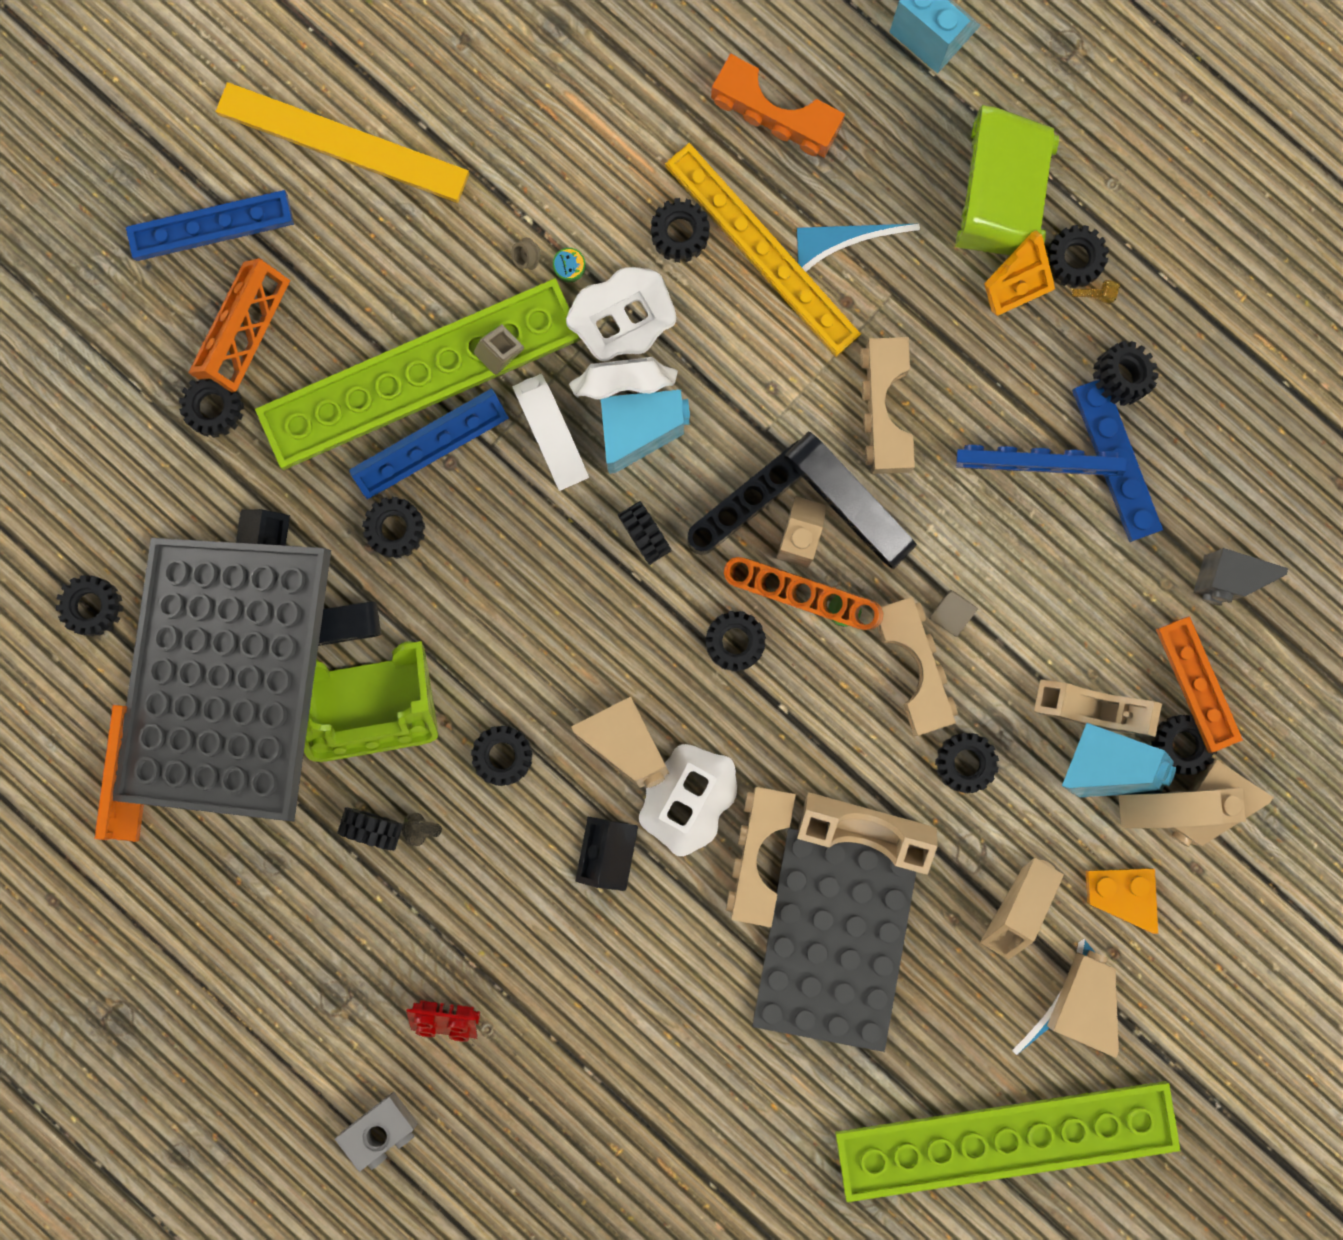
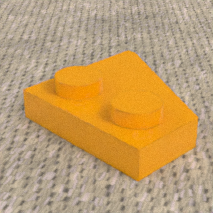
(1021, 277)
(1125, 894)

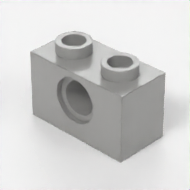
(357, 1138)

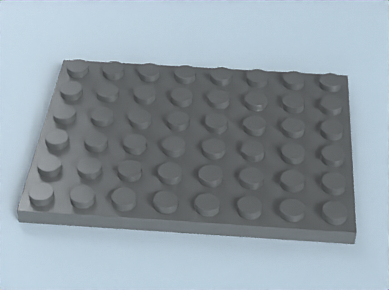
(222, 677)

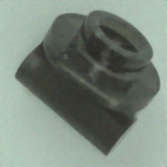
(416, 829)

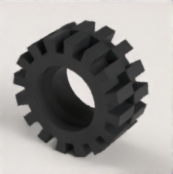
(687, 212)
(1085, 239)
(1137, 364)
(210, 426)
(382, 511)
(644, 532)
(69, 605)
(741, 621)
(1164, 740)
(482, 749)
(987, 762)
(370, 829)

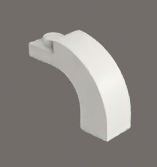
(550, 432)

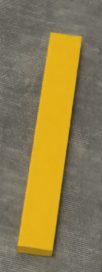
(342, 142)
(762, 250)

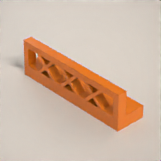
(228, 322)
(1199, 684)
(116, 818)

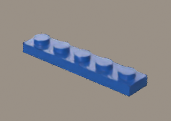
(209, 225)
(1109, 434)
(428, 444)
(1041, 460)

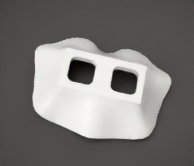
(610, 299)
(608, 378)
(706, 808)

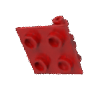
(428, 1022)

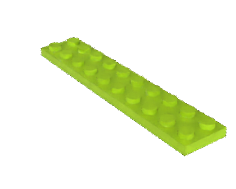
(411, 376)
(1007, 1141)

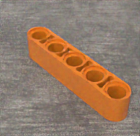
(787, 590)

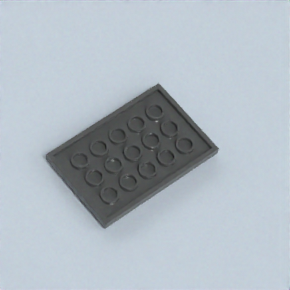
(834, 944)

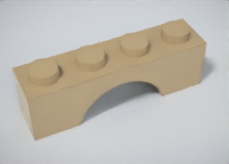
(890, 447)
(929, 705)
(901, 840)
(753, 899)

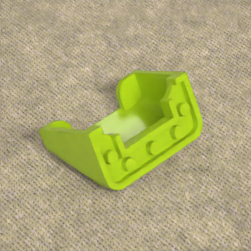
(1005, 181)
(371, 707)

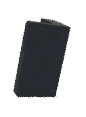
(262, 527)
(606, 854)

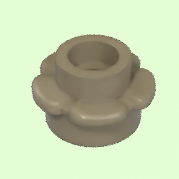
(526, 254)

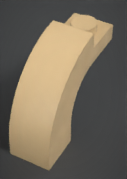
(1097, 708)
(1182, 808)

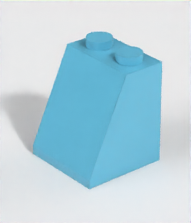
(932, 29)
(641, 424)
(1116, 766)

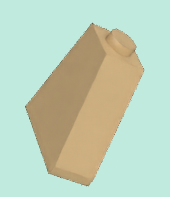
(802, 532)
(624, 743)
(1220, 777)
(1023, 909)
(1088, 1004)

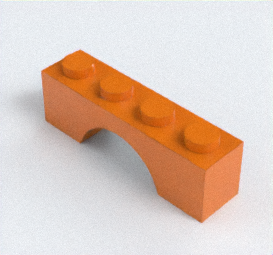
(810, 127)

